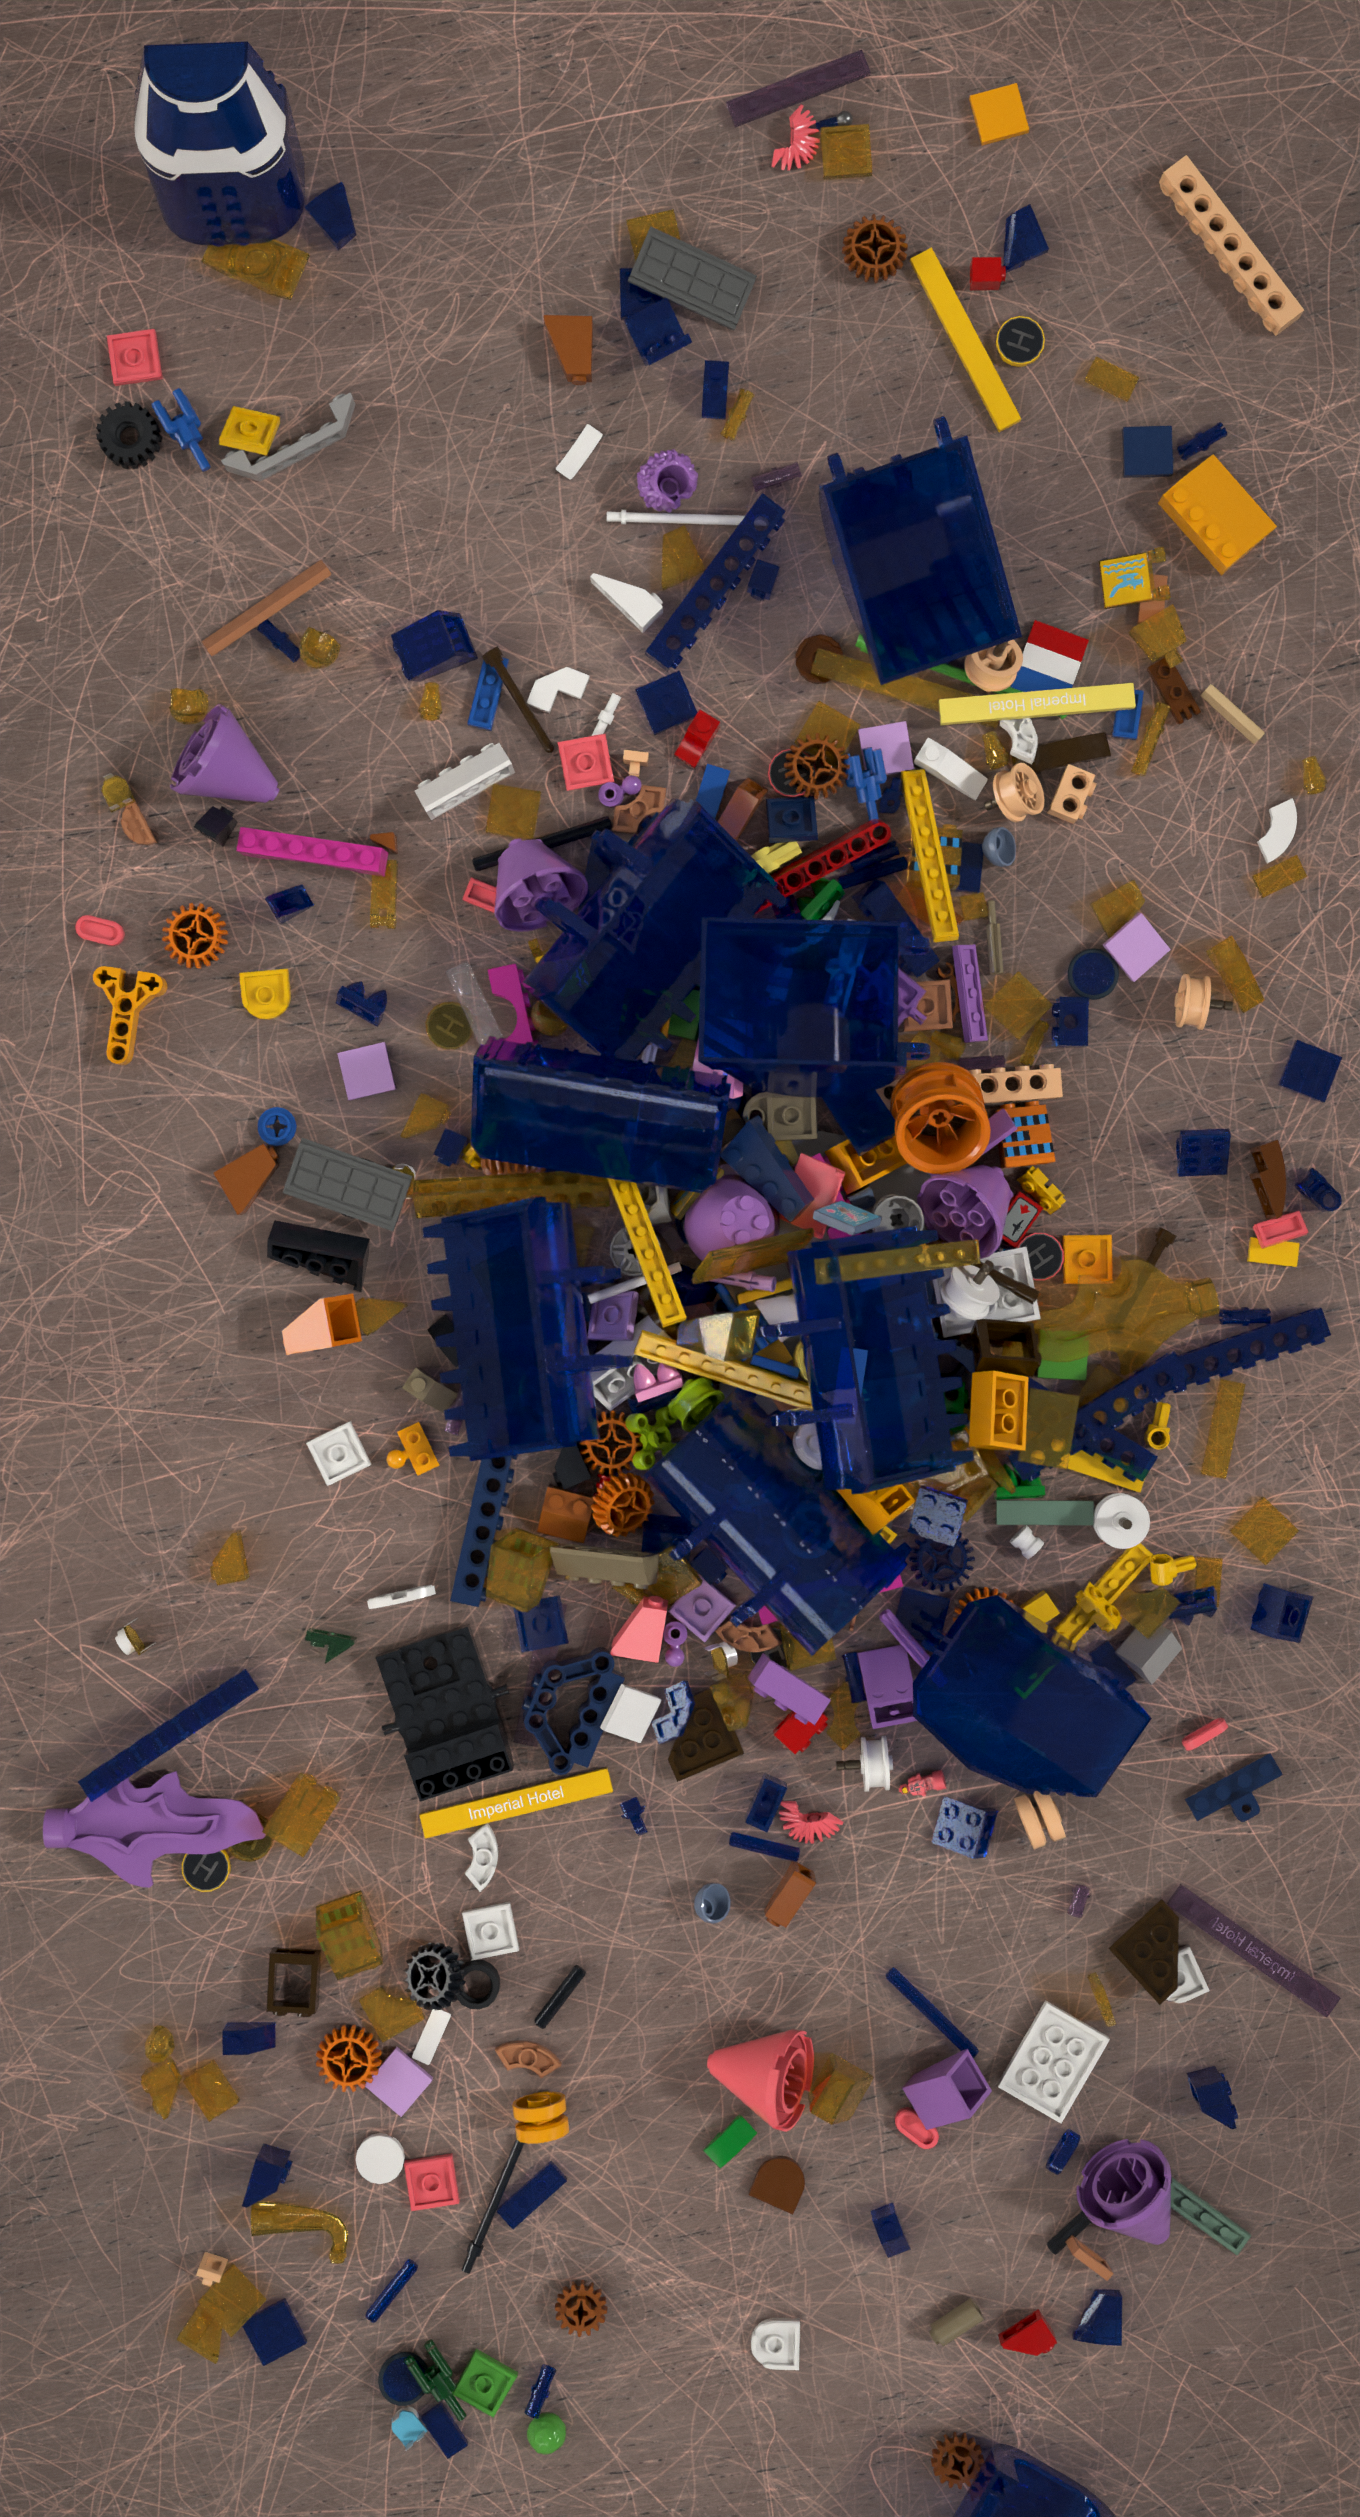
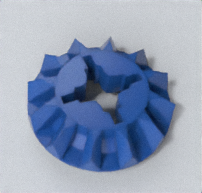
(269, 1118)

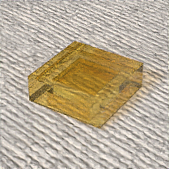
(973, 906)

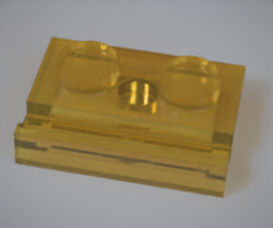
(211, 2090)

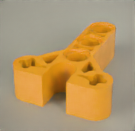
(139, 997)

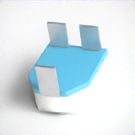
(408, 2426)

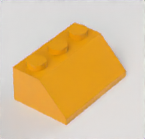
(998, 1411)

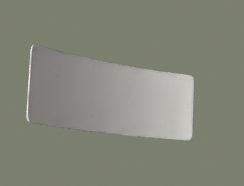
(579, 452)
(431, 2036)

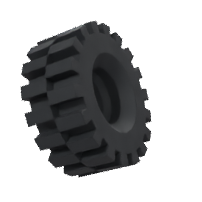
(119, 420)

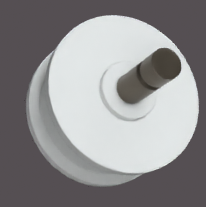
(970, 1290)
(1121, 1520)
(873, 1762)

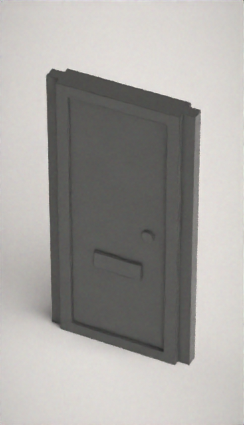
(692, 278)
(347, 1184)

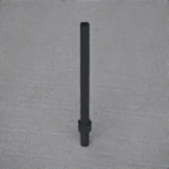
(475, 2246)

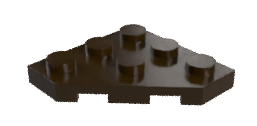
(704, 1741)
(1151, 1951)

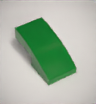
(730, 2141)

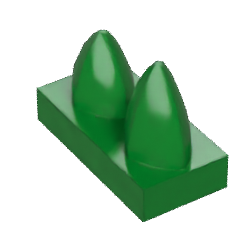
(826, 895)
(1026, 1489)

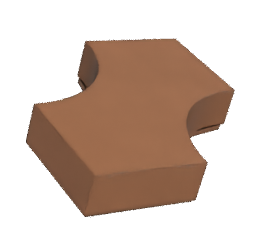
(629, 816)

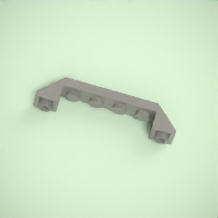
(308, 444)

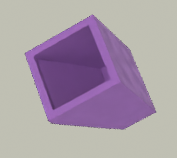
(947, 2090)

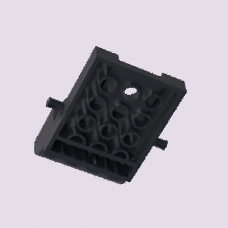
(445, 1713)

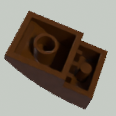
(1270, 1178)

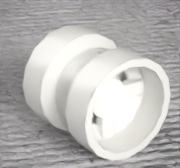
(1026, 1542)

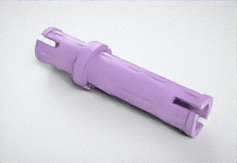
(749, 1281)

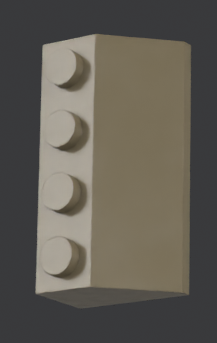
(605, 1564)

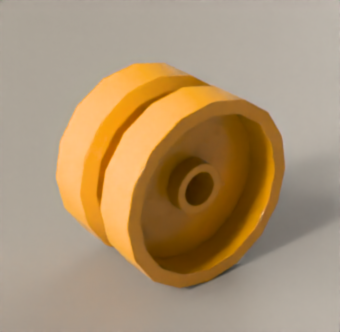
(540, 2117)

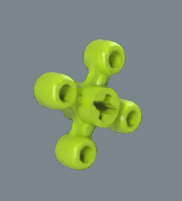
(652, 1437)

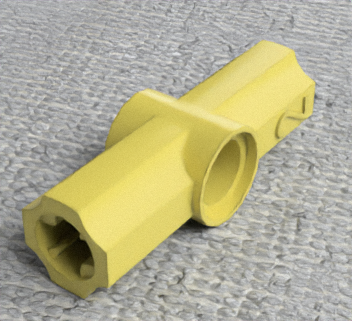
(773, 857)

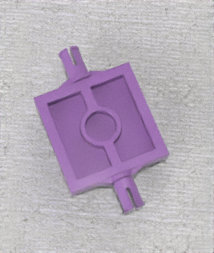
(908, 997)

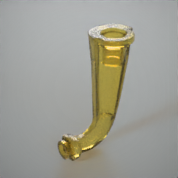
(285, 2218)

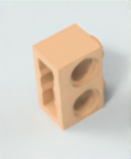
(1067, 792)

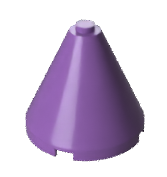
(223, 763)
(1128, 2190)

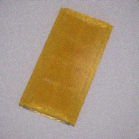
(750, 1255)

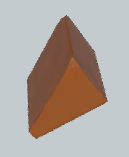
(385, 840)

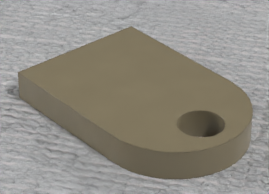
(785, 1116)

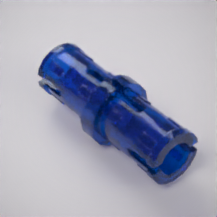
(1202, 441)
(279, 640)
(876, 856)
(1245, 1316)
(854, 1677)
(540, 2391)

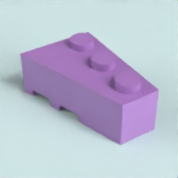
(788, 1690)

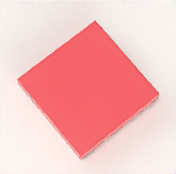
(134, 357)
(585, 762)
(431, 2182)

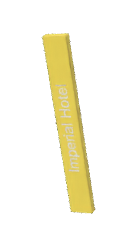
(1037, 704)

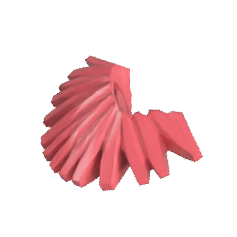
(801, 143)
(808, 1824)

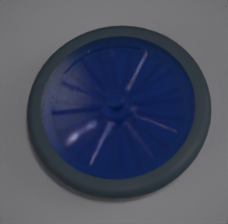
(1093, 973)
(397, 2382)

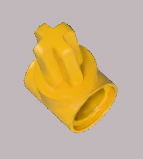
(1159, 1424)
(1165, 1568)

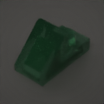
(337, 1642)

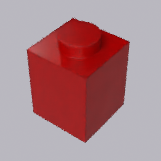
(986, 273)

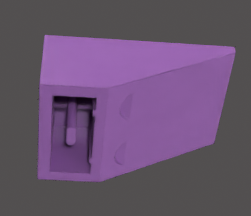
(887, 1685)

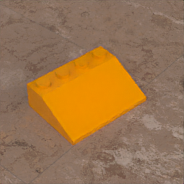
(1216, 514)

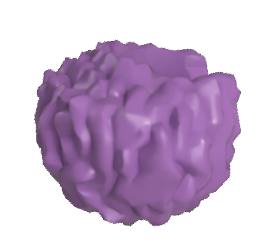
(666, 480)

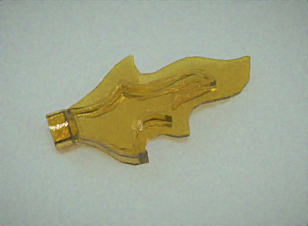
(1121, 1315)

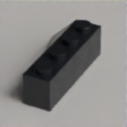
(320, 1251)

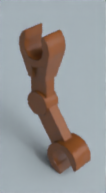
(953, 983)

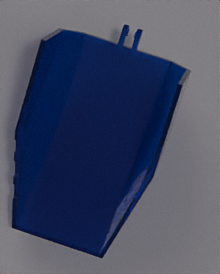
(1024, 1703)

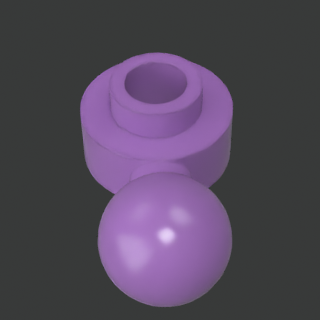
(630, 785)
(674, 1655)

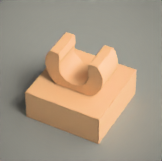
(635, 760)
(211, 2268)

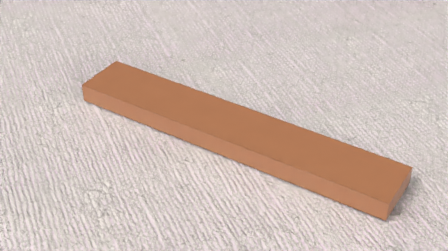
(266, 608)

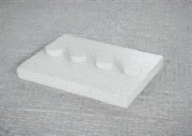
(1008, 1307)
(1053, 2061)

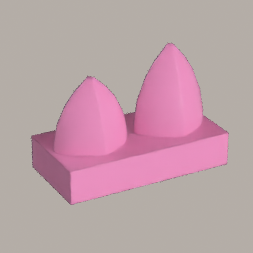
(648, 1387)

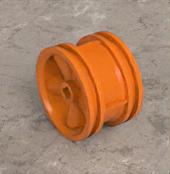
(934, 1090)

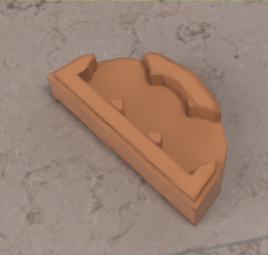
(136, 826)

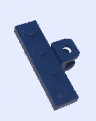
(1235, 1790)

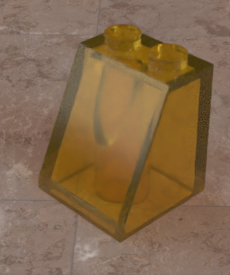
(302, 1814)
(838, 2090)

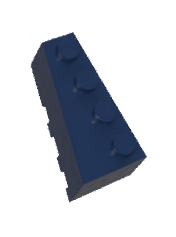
(767, 1169)

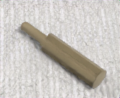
(994, 942)

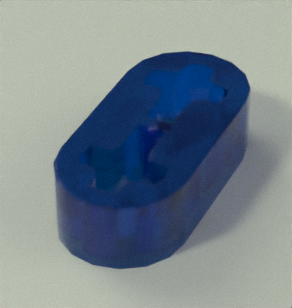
(1063, 2151)

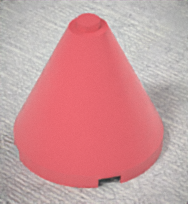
(768, 2075)

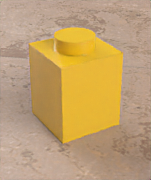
(1041, 1607)

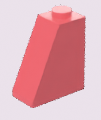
(643, 1631)

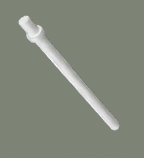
(624, 517)

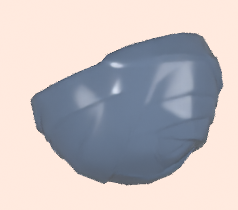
(999, 847)
(712, 1903)

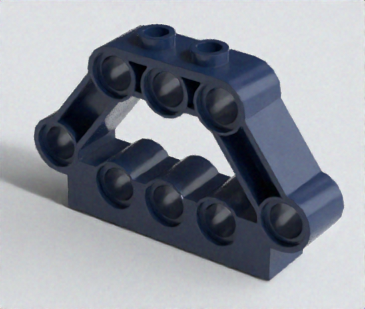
(571, 1670)

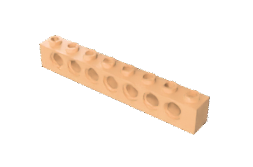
(1216, 213)
(1050, 1088)

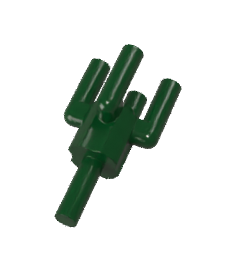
(436, 2379)

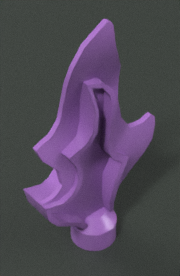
(138, 1825)

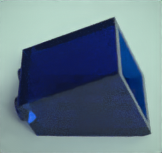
(433, 645)

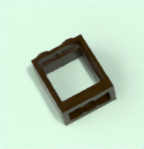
(1002, 1330)
(297, 1957)

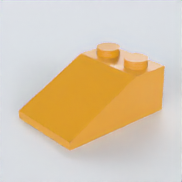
(867, 1167)

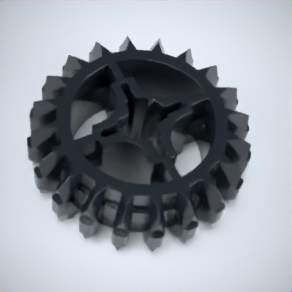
(425, 1975)

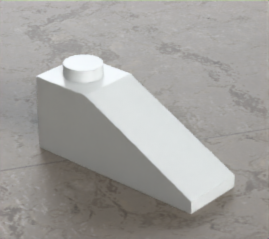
(632, 601)
(950, 769)

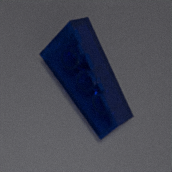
(880, 904)

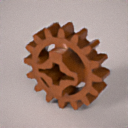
(570, 2308)
(949, 2468)

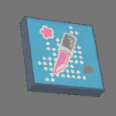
(846, 1218)

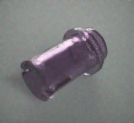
(1078, 1900)

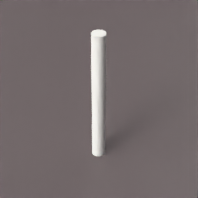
(627, 1285)

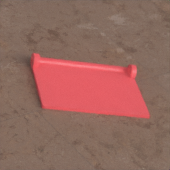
(823, 1184)

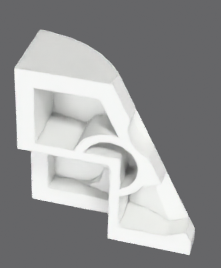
(778, 1310)

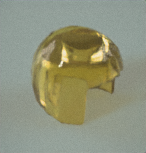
(318, 649)
(188, 705)
(546, 1021)

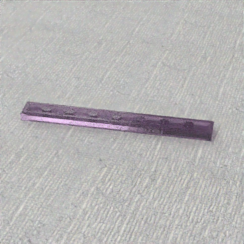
(1253, 1950)

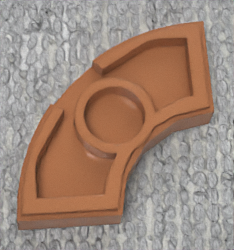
(528, 2055)

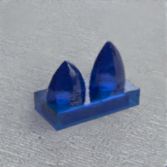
(368, 1009)
(1195, 1602)

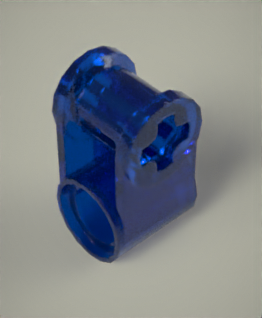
(1317, 1191)

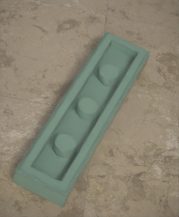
(1044, 1512)
(1207, 2218)

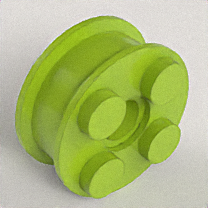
(695, 1402)

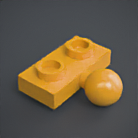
(416, 1449)

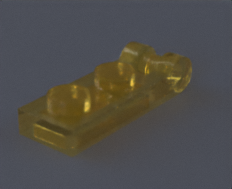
(384, 897)

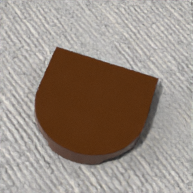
(779, 2183)

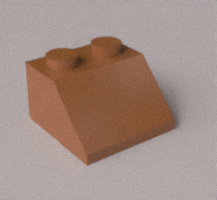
(565, 1513)

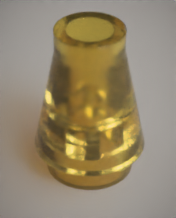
(430, 703)
(995, 752)
(1313, 777)
(951, 1046)

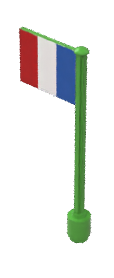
(1048, 663)

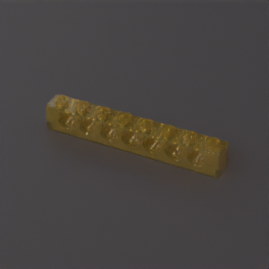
(470, 1194)

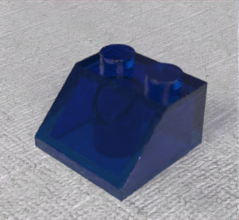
(1281, 1613)
(269, 2171)

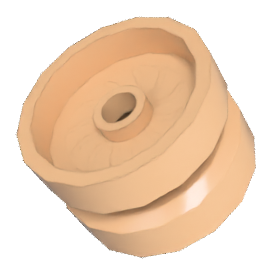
(1041, 1817)

